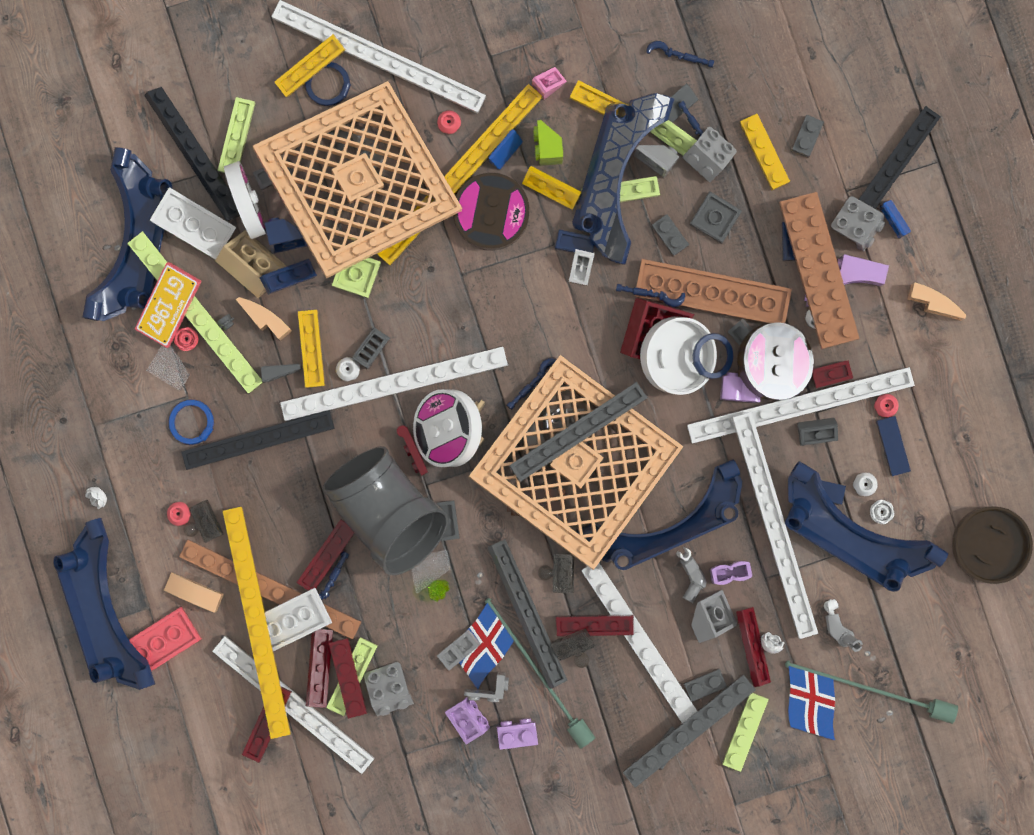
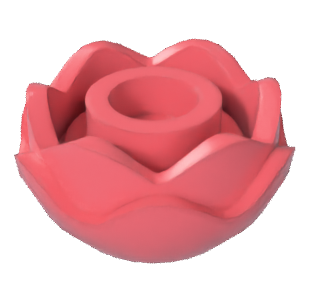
(449, 128)
(180, 336)
(889, 411)
(184, 515)

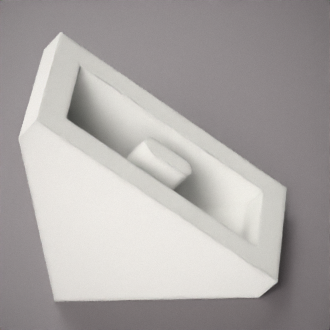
(581, 267)

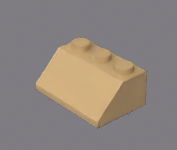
(248, 261)

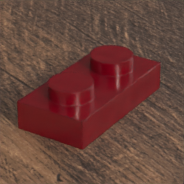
(832, 374)

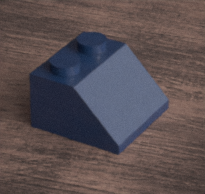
(283, 236)

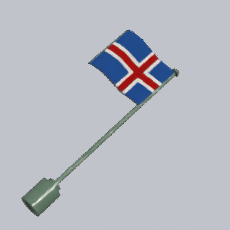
(495, 641)
(813, 701)

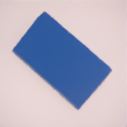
(505, 149)
(895, 219)

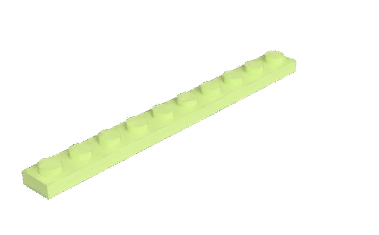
(201, 319)

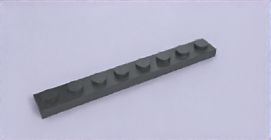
(578, 432)
(527, 613)
(689, 731)

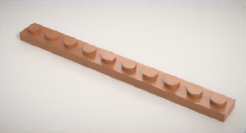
(269, 588)

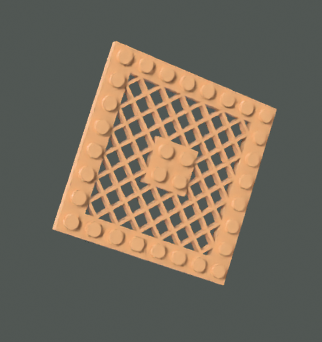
(357, 179)
(576, 465)

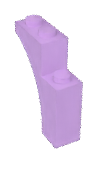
(860, 271)

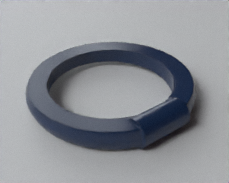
(343, 93)
(696, 352)

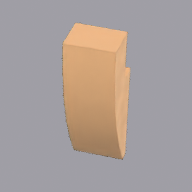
(935, 302)
(265, 318)
(193, 592)

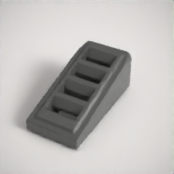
(367, 364)
(275, 372)

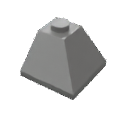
(657, 157)
(712, 617)

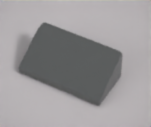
(684, 94)
(817, 431)

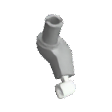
(694, 573)
(837, 631)

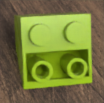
(549, 147)

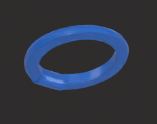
(206, 432)

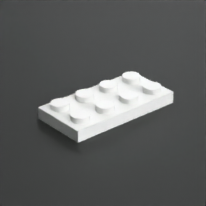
(192, 223)
(296, 618)

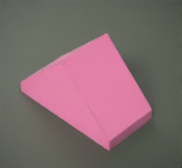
(548, 82)

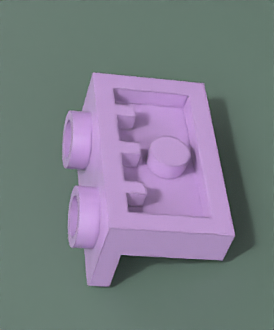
(467, 720)
(517, 734)

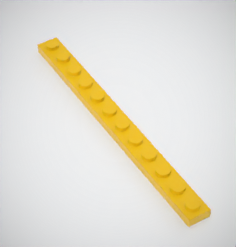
(477, 155)
(256, 623)

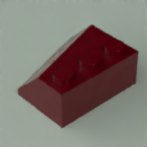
(642, 319)

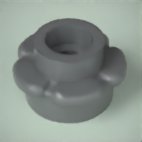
(225, 322)

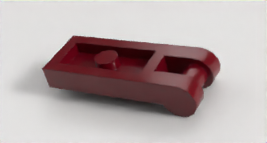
(411, 449)

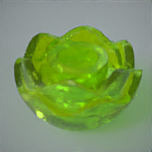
(438, 589)

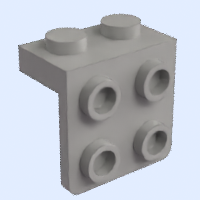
(710, 154)
(858, 222)
(387, 689)
(492, 696)

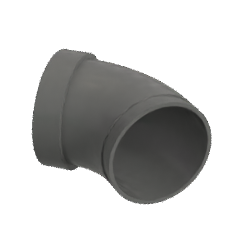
(386, 510)

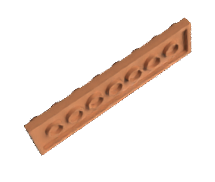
(819, 270)
(716, 292)

